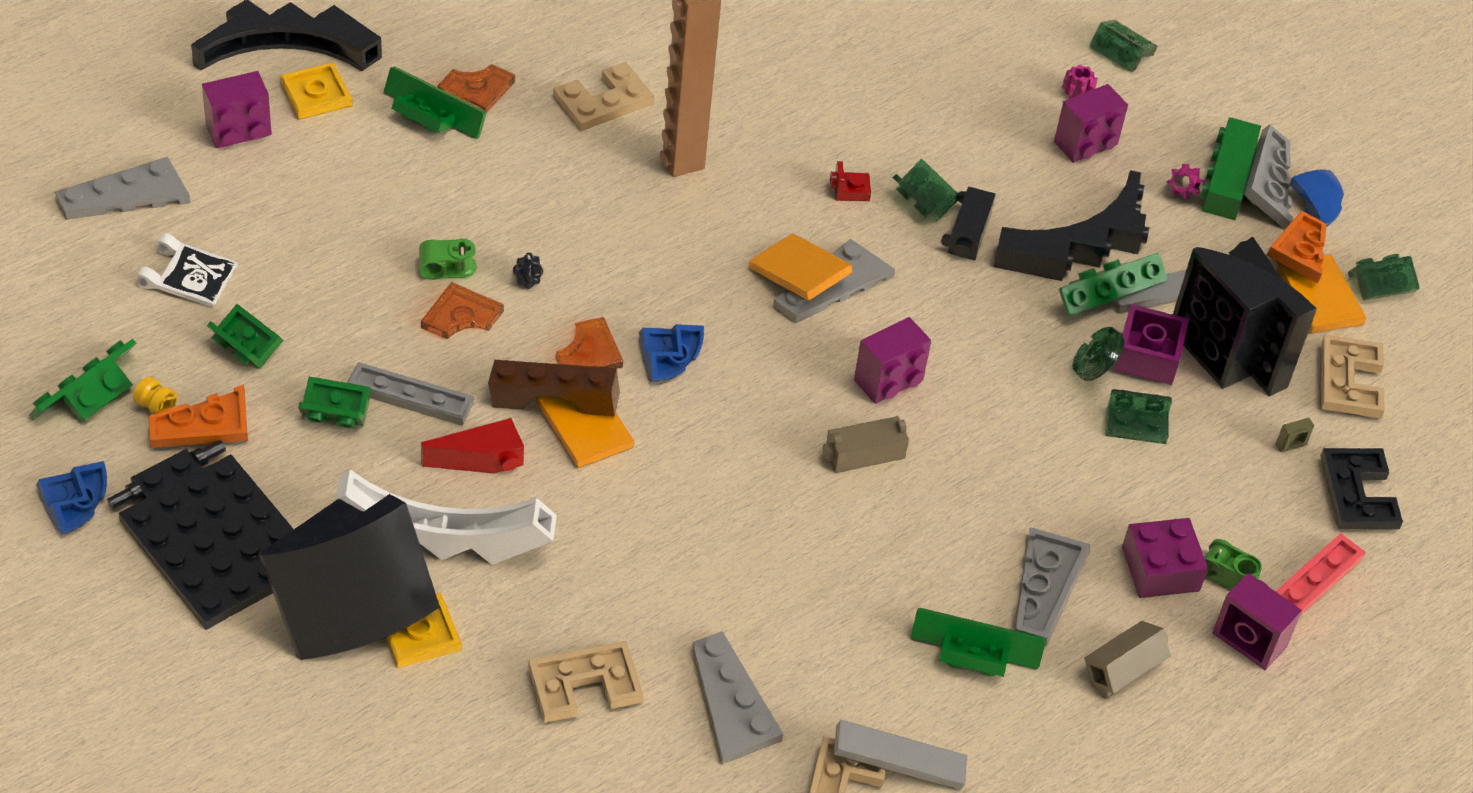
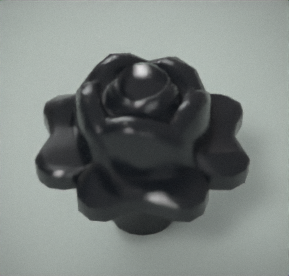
(528, 270)

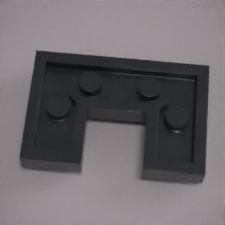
(1344, 475)

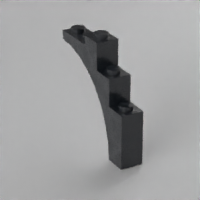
(289, 27)
(1054, 250)

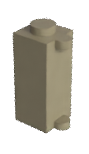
(866, 444)
(1127, 657)

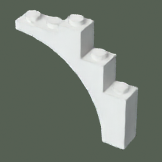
(448, 531)

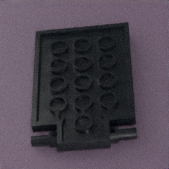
(203, 529)

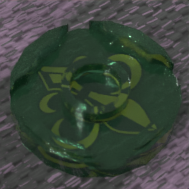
(1099, 355)

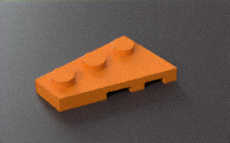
(1301, 246)
(201, 423)

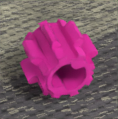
(1079, 81)
(1194, 181)

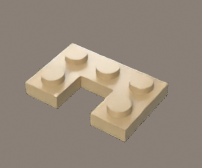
(626, 96)
(1338, 388)
(559, 673)
(834, 771)

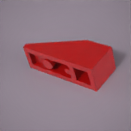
(479, 449)

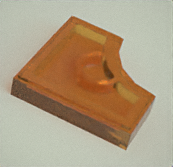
(479, 87)
(459, 310)
(591, 346)

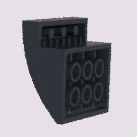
(1242, 320)
(349, 577)

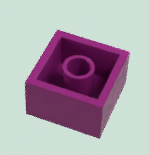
(236, 109)
(1090, 123)
(1152, 344)
(892, 360)
(1164, 557)
(1256, 621)

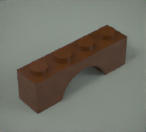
(588, 387)

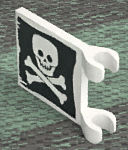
(190, 274)

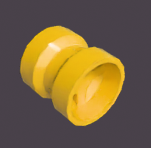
(152, 395)

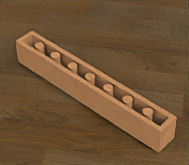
(689, 84)

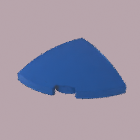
(1321, 192)
(670, 350)
(73, 495)

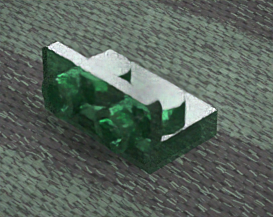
(1121, 44)
(928, 188)
(1386, 277)
(1138, 416)

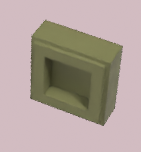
(1294, 434)

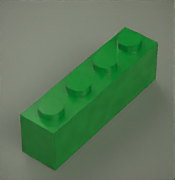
(1231, 168)

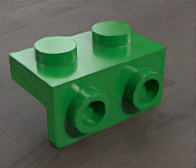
(247, 335)
(335, 401)

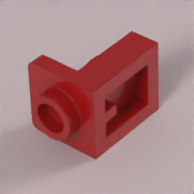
(850, 185)

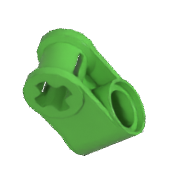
(444, 259)
(1230, 564)

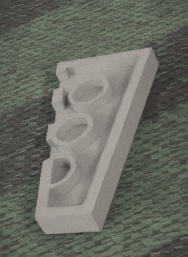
(1269, 177)
(136, 186)
(865, 272)
(1048, 580)
(735, 706)

